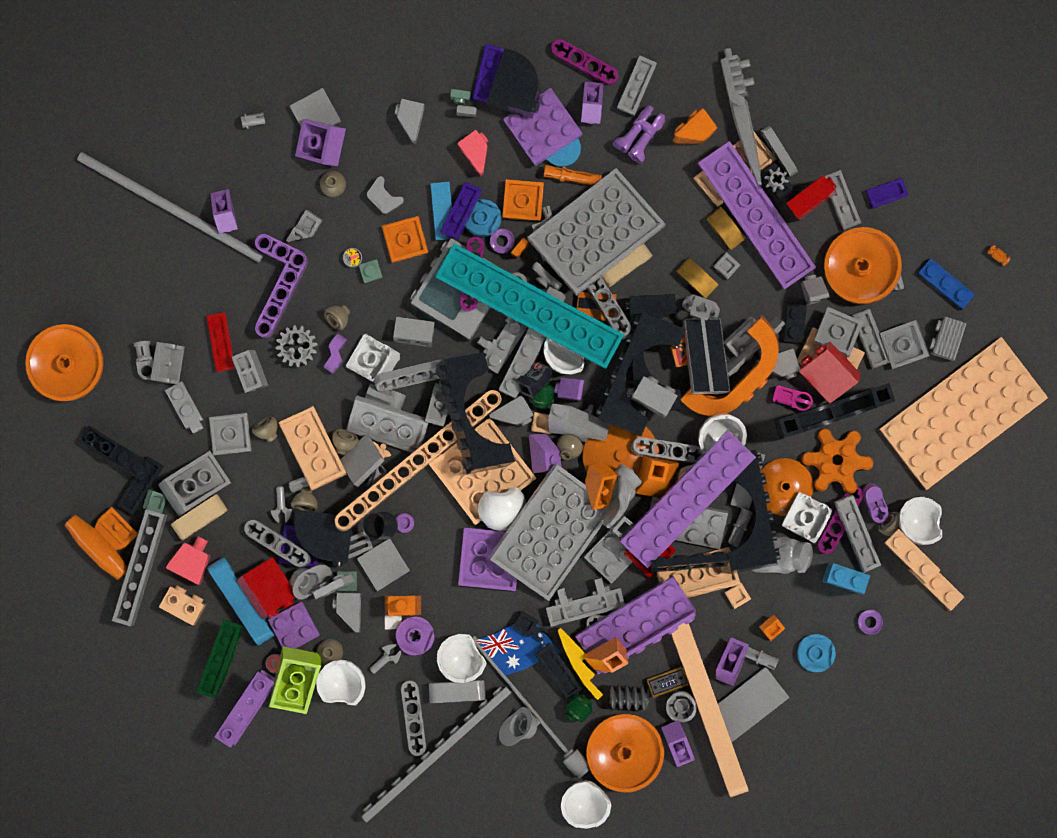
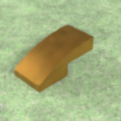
(725, 228)
(696, 277)

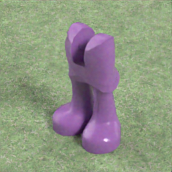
(637, 151)

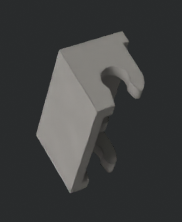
(413, 332)
(167, 363)
(250, 371)

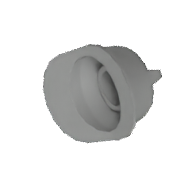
(307, 580)
(518, 726)

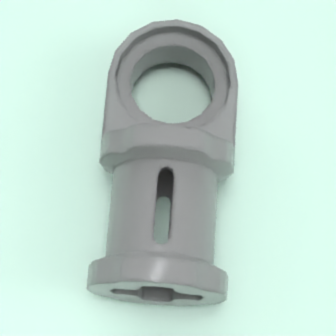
(143, 360)

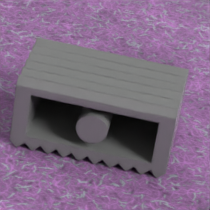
(947, 338)

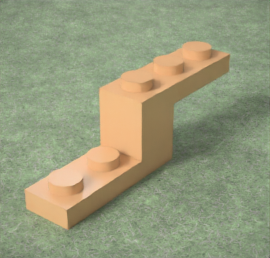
(924, 569)

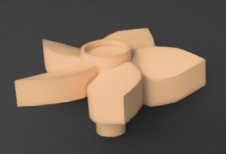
(385, 454)

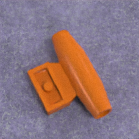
(104, 540)

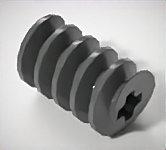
(629, 697)

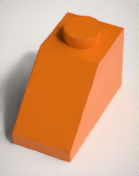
(600, 485)

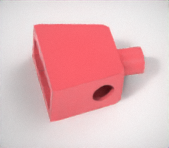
(191, 561)

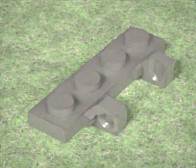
(500, 349)
(570, 610)

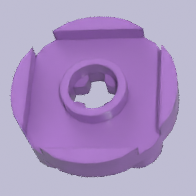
(420, 645)

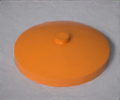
(863, 265)
(64, 362)
(616, 450)
(625, 753)

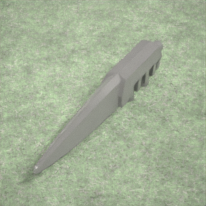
(736, 92)

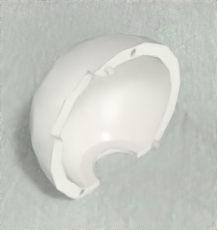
(562, 359)
(716, 426)
(501, 509)
(920, 521)
(460, 659)
(341, 682)
(585, 805)

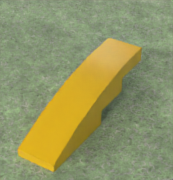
(576, 657)

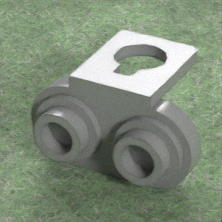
(701, 307)

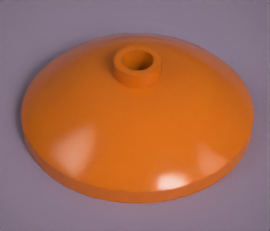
(781, 472)

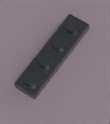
(697, 561)

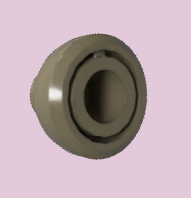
(332, 183)
(337, 316)
(266, 428)
(344, 441)
(569, 447)
(305, 501)
(890, 525)
(329, 651)

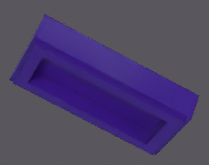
(887, 193)

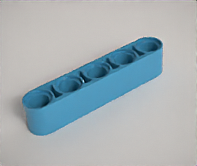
(227, 582)

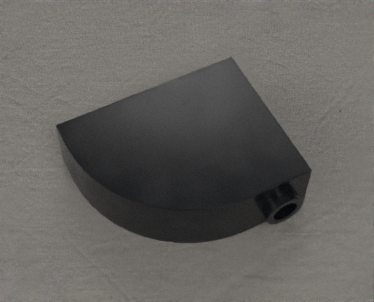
(515, 86)
(322, 538)

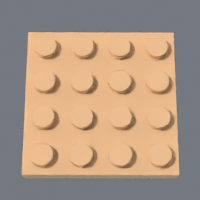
(470, 487)

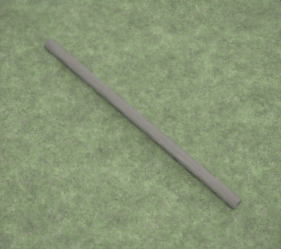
(170, 207)

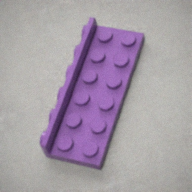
(642, 619)

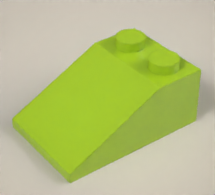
(295, 680)

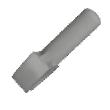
(281, 506)
(384, 659)

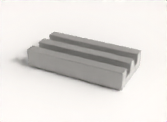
(367, 540)

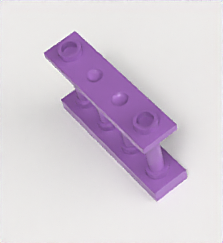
(246, 708)

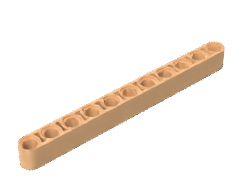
(412, 468)
(709, 710)

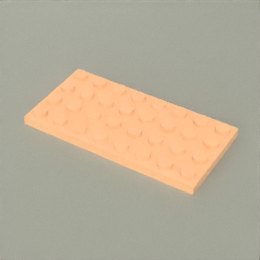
(963, 413)

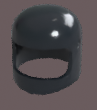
(384, 525)

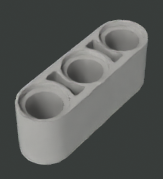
(456, 692)

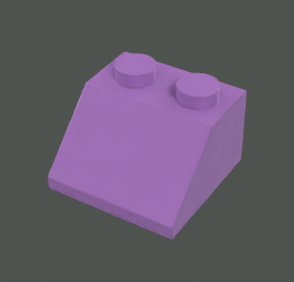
(320, 142)

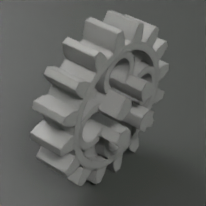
(303, 337)

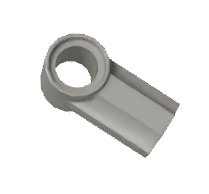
(389, 398)

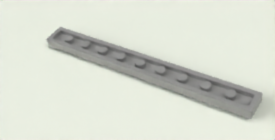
(429, 758)

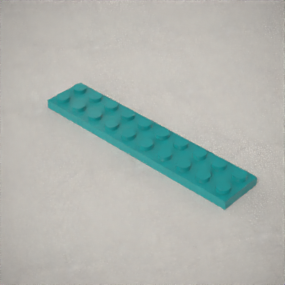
(529, 306)

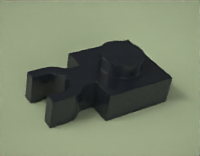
(527, 624)

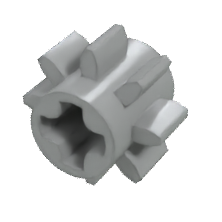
(775, 185)

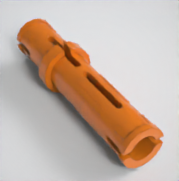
(571, 175)

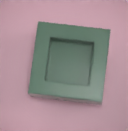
(460, 96)
(370, 271)
(154, 501)
(351, 587)

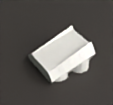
(372, 358)
(807, 517)

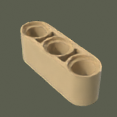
(627, 265)
(199, 517)

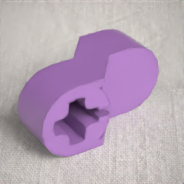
(335, 347)
(873, 494)

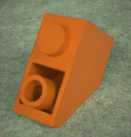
(608, 656)

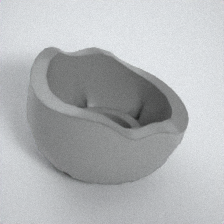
(681, 706)

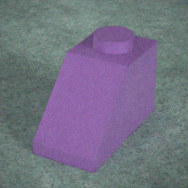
(592, 102)
(223, 211)
(569, 389)
(543, 453)
(731, 661)
(678, 743)

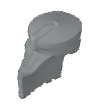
(623, 492)
(794, 557)

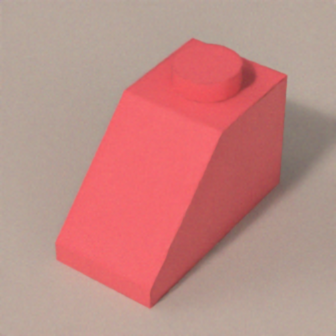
(475, 150)

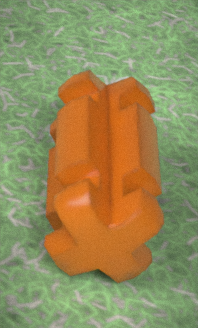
(998, 255)

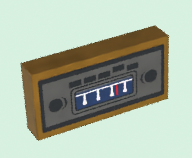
(667, 682)

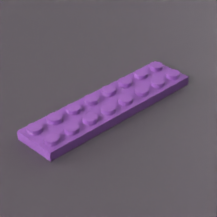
(756, 215)
(687, 498)

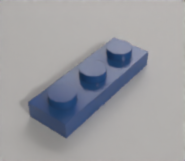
(946, 284)

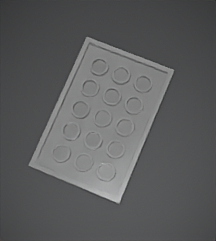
(596, 231)
(549, 533)

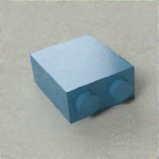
(845, 578)

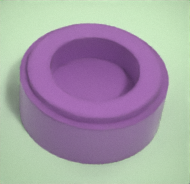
(405, 522)

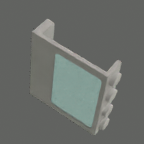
(444, 300)

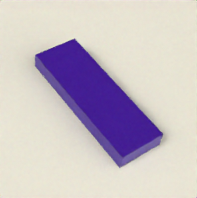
(488, 68)
(461, 211)

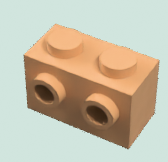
(183, 605)

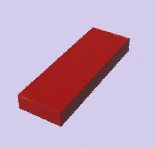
(220, 341)

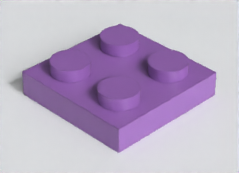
(294, 626)

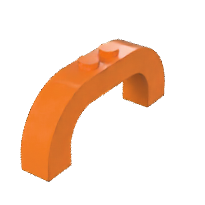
(756, 377)

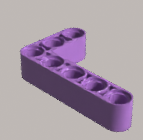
(281, 284)

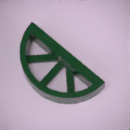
(220, 659)

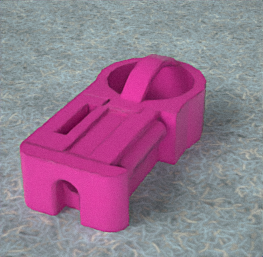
(789, 397)

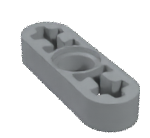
(779, 151)

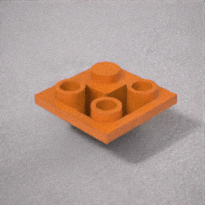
(697, 129)
(656, 476)

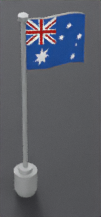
(512, 652)

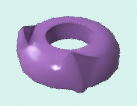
(502, 249)
(879, 622)

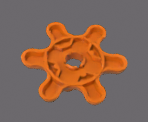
(841, 473)

